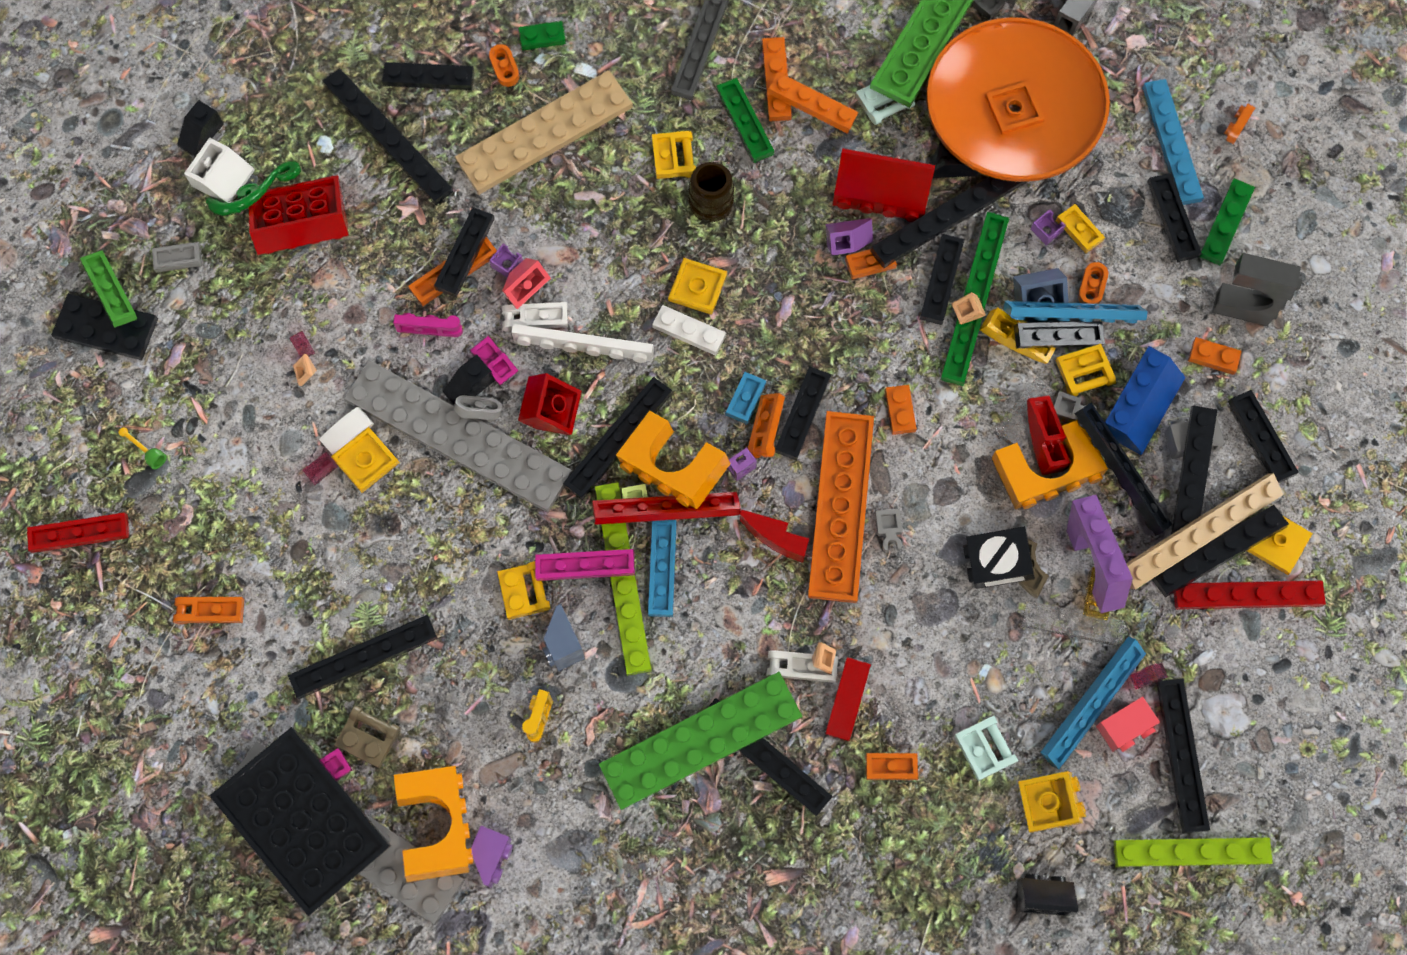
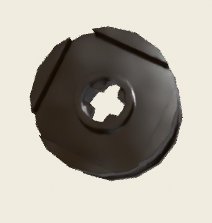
(711, 192)

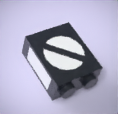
(999, 558)

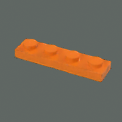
(775, 61)
(812, 102)
(424, 289)

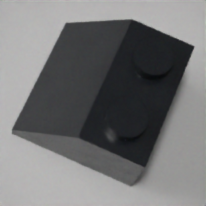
(1046, 896)

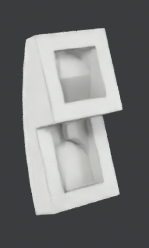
(346, 430)

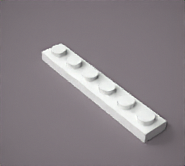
(576, 342)

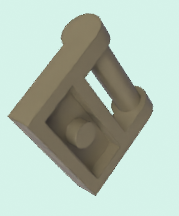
(363, 744)

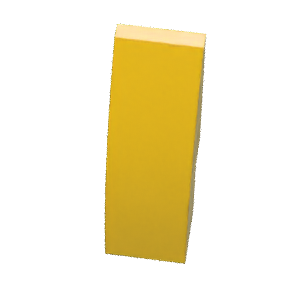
(1000, 327)

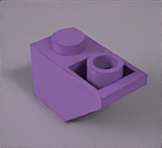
(848, 236)
(489, 852)

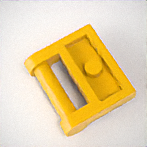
(666, 155)
(1083, 363)
(516, 595)
(540, 709)

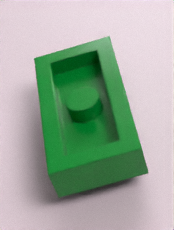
(542, 35)

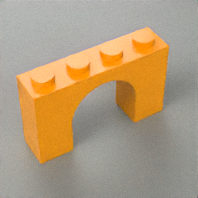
(687, 485)
(1027, 487)
(449, 855)

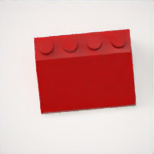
(882, 185)
(298, 215)

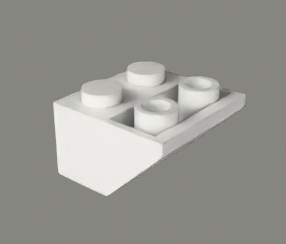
(218, 171)

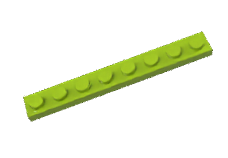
(625, 594)

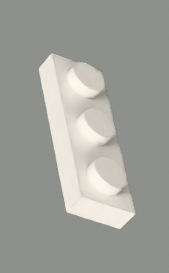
(689, 330)

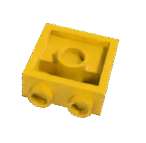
(1051, 801)

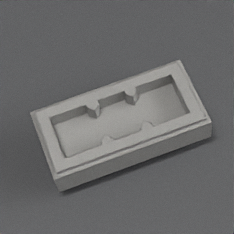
(177, 257)

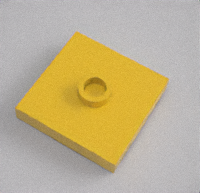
(697, 286)
(365, 459)
(1283, 548)

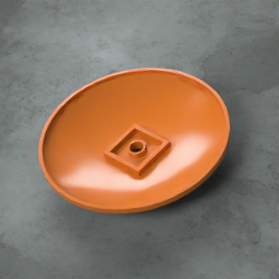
(1022, 65)

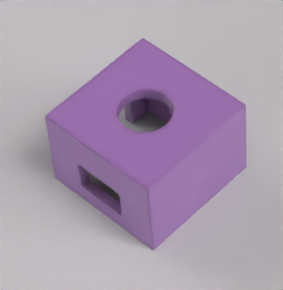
(1046, 220)
(504, 255)
(743, 465)

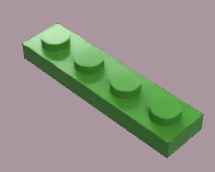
(108, 288)

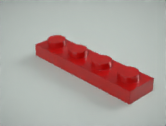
(77, 532)

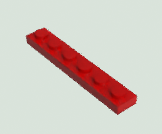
(663, 508)
(1250, 595)

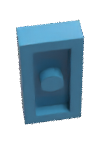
(746, 398)

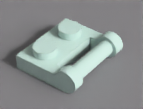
(872, 100)
(979, 752)

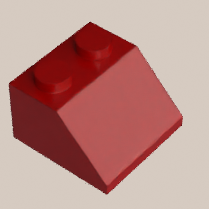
(549, 404)

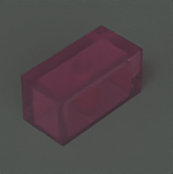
(302, 344)
(320, 468)
(1148, 676)

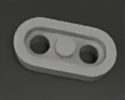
(477, 407)

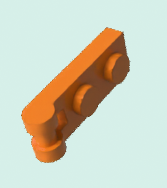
(766, 425)
(209, 610)

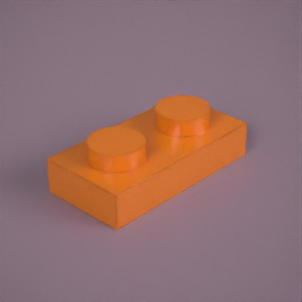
(865, 264)
(1214, 355)
(900, 409)
(891, 766)

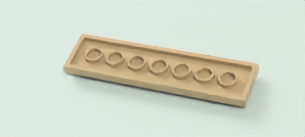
(543, 132)

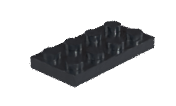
(87, 324)

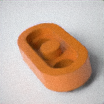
(505, 66)
(1243, 116)
(1093, 286)

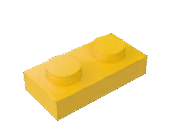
(1080, 228)

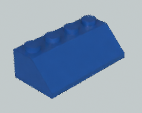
(1144, 400)

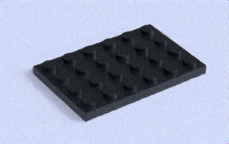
(300, 821)

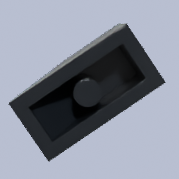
(198, 126)
(469, 379)

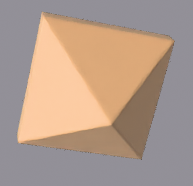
(304, 369)
(824, 657)

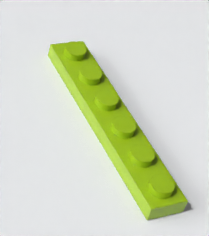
(1192, 852)

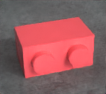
(1128, 724)

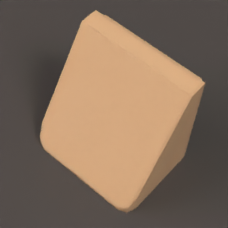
(968, 308)

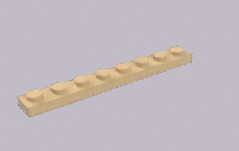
(1203, 530)

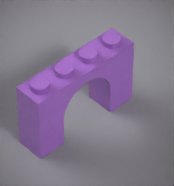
(1091, 529)

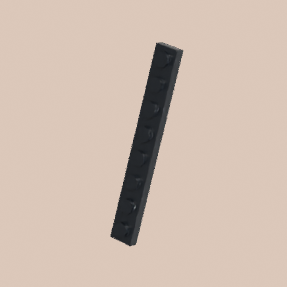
(387, 136)
(941, 219)

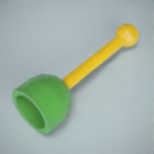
(154, 457)

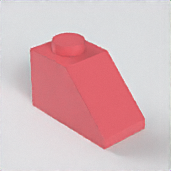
(525, 281)

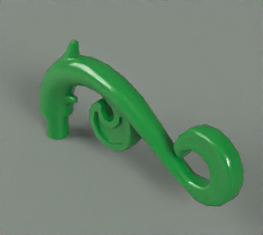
(252, 192)

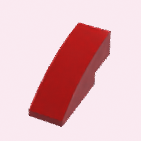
(1047, 435)
(775, 535)
(848, 699)

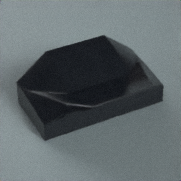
(948, 165)

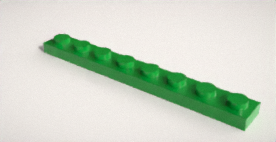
(979, 283)

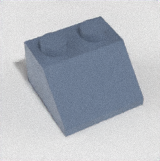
(1041, 287)
(561, 642)

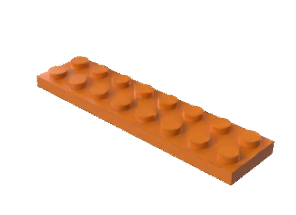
(841, 507)

